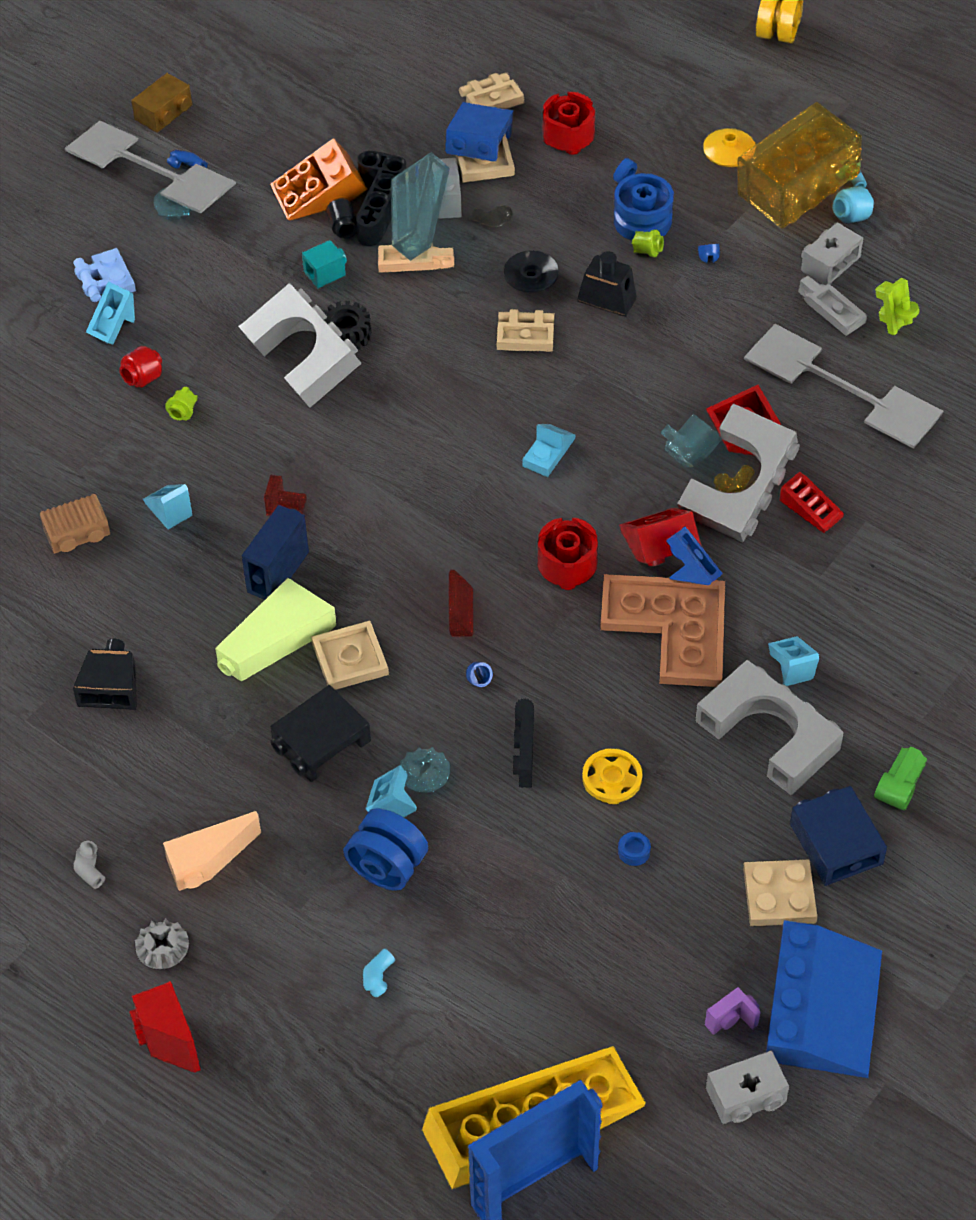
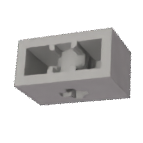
(831, 253)
(747, 1088)

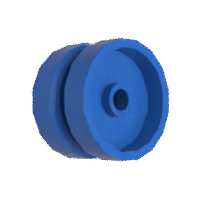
(643, 204)
(386, 849)

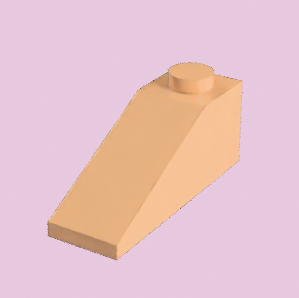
(207, 851)

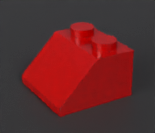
(750, 399)
(649, 534)
(163, 1027)

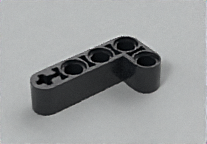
(375, 213)

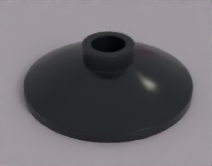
(531, 271)

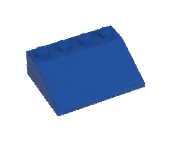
(824, 1001)

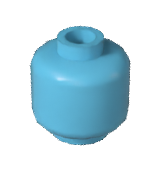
(853, 204)

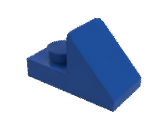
(698, 565)

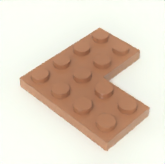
(685, 615)

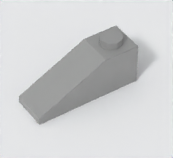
(452, 195)

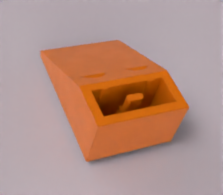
(318, 181)

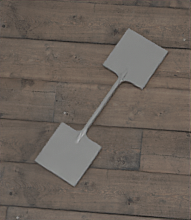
(193, 189)
(895, 415)

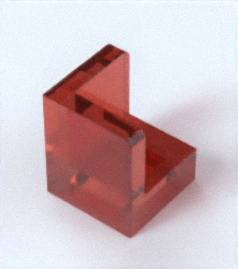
(277, 496)

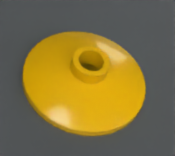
(726, 146)

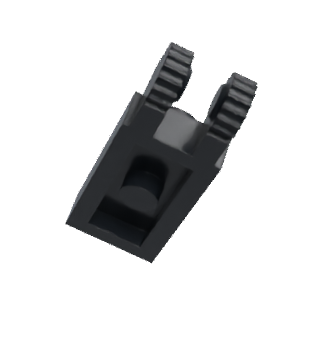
(524, 741)

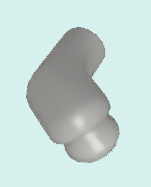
(85, 864)

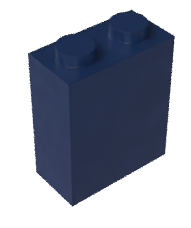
(275, 552)
(837, 835)

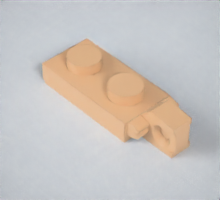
(434, 258)

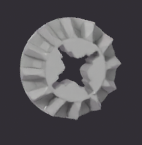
(163, 956)

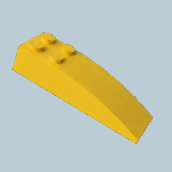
(468, 1118)

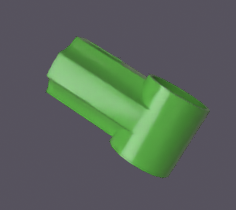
(899, 784)

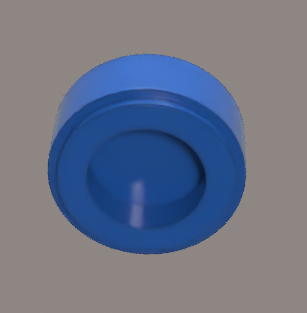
(624, 169)
(634, 848)

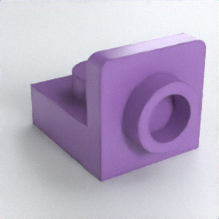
(729, 1010)

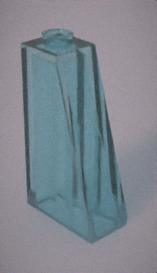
(417, 204)

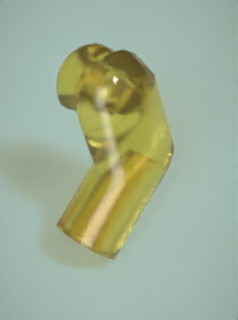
(734, 484)

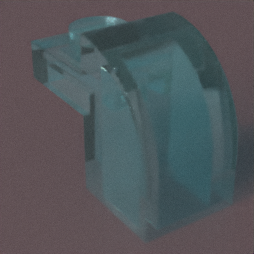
(691, 442)

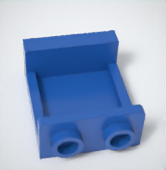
(478, 131)

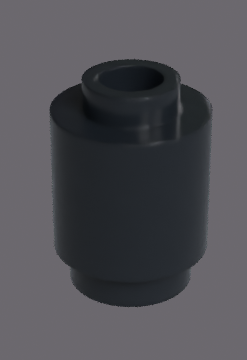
(342, 218)

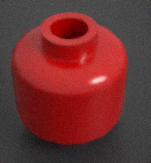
(141, 366)

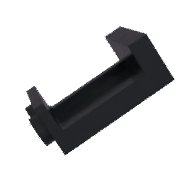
(318, 731)

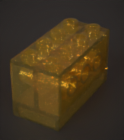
(799, 165)

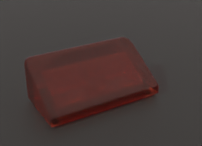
(460, 606)

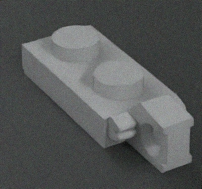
(832, 305)

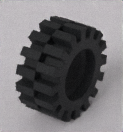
(351, 315)

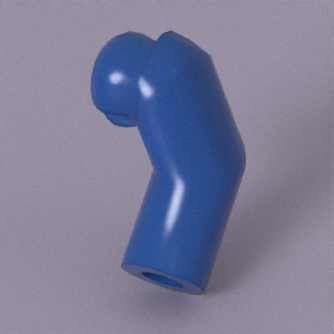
(188, 158)

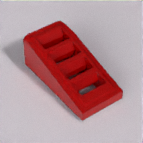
(801, 487)

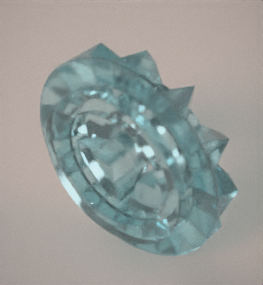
(165, 208)
(432, 778)

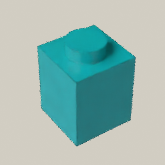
(324, 263)

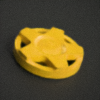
(612, 776)

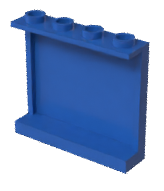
(534, 1147)

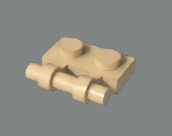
(494, 91)
(525, 331)

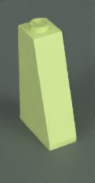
(274, 630)

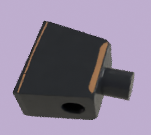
(608, 285)
(107, 678)

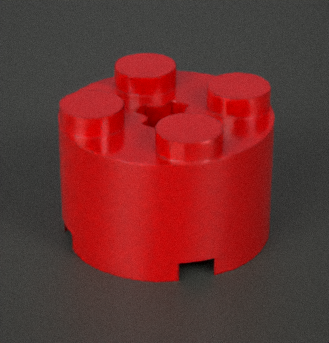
(568, 122)
(567, 552)

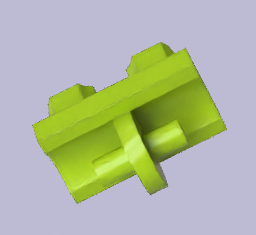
(897, 306)

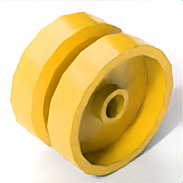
(779, 14)

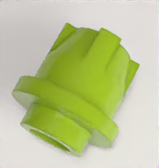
(648, 242)
(181, 404)

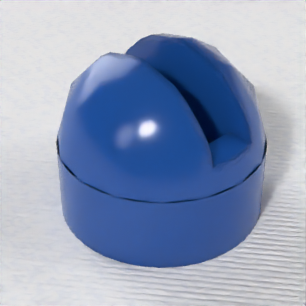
(709, 250)
(483, 671)

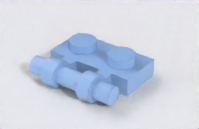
(109, 268)

